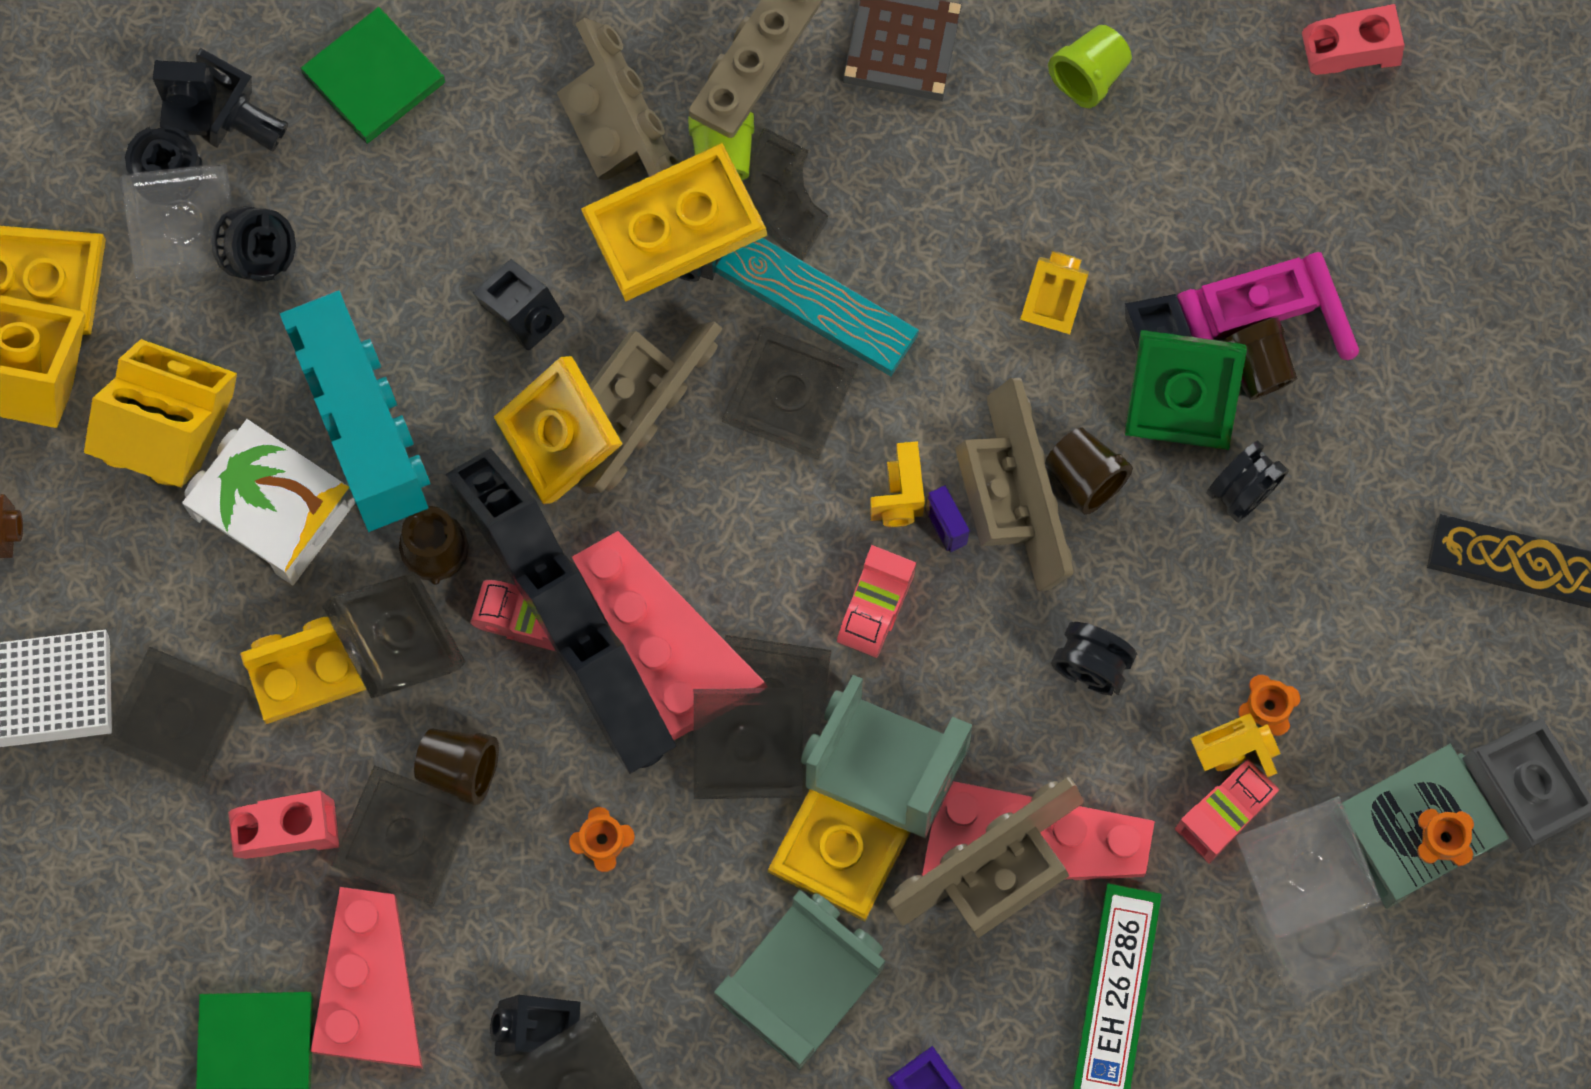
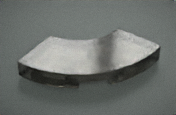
(781, 194)

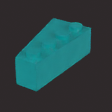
(357, 411)

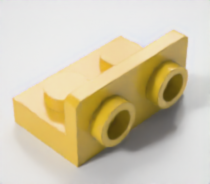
(300, 670)

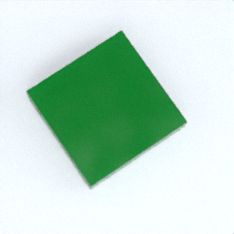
(373, 75)
(1185, 389)
(255, 1040)

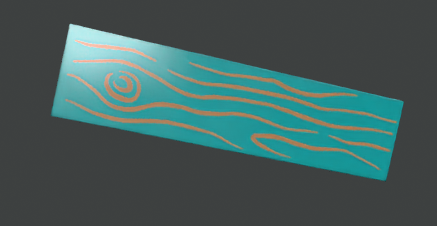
(820, 303)

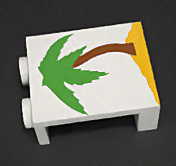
(269, 499)

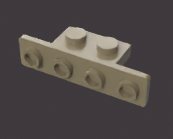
(750, 63)
(610, 110)
(637, 388)
(1012, 487)
(997, 870)

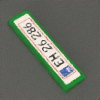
(1117, 989)

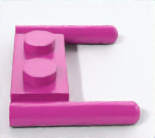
(1269, 293)

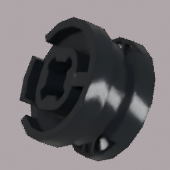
(161, 150)
(255, 243)
(1247, 481)
(1094, 658)

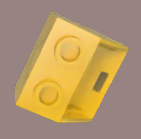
(148, 441)

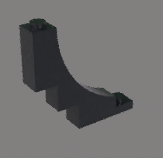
(564, 609)

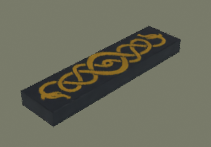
(1511, 560)

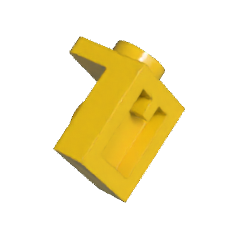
(1055, 292)
(906, 478)
(1227, 745)

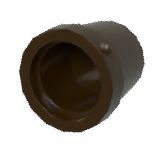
(1266, 360)
(1088, 469)
(433, 544)
(457, 763)

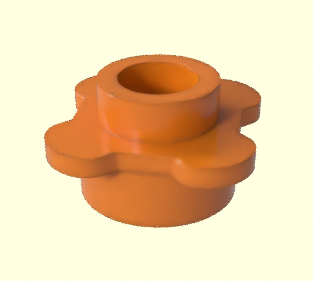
(1282, 696)
(601, 823)
(1457, 825)

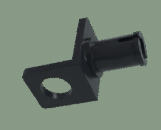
(238, 112)

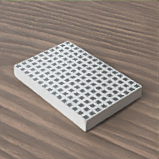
(55, 688)

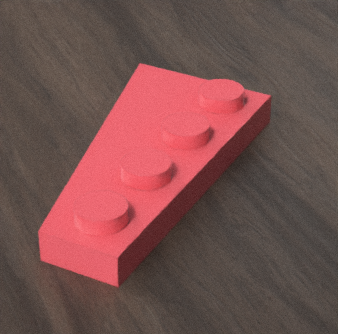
(660, 631)
(1085, 840)

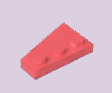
(366, 986)

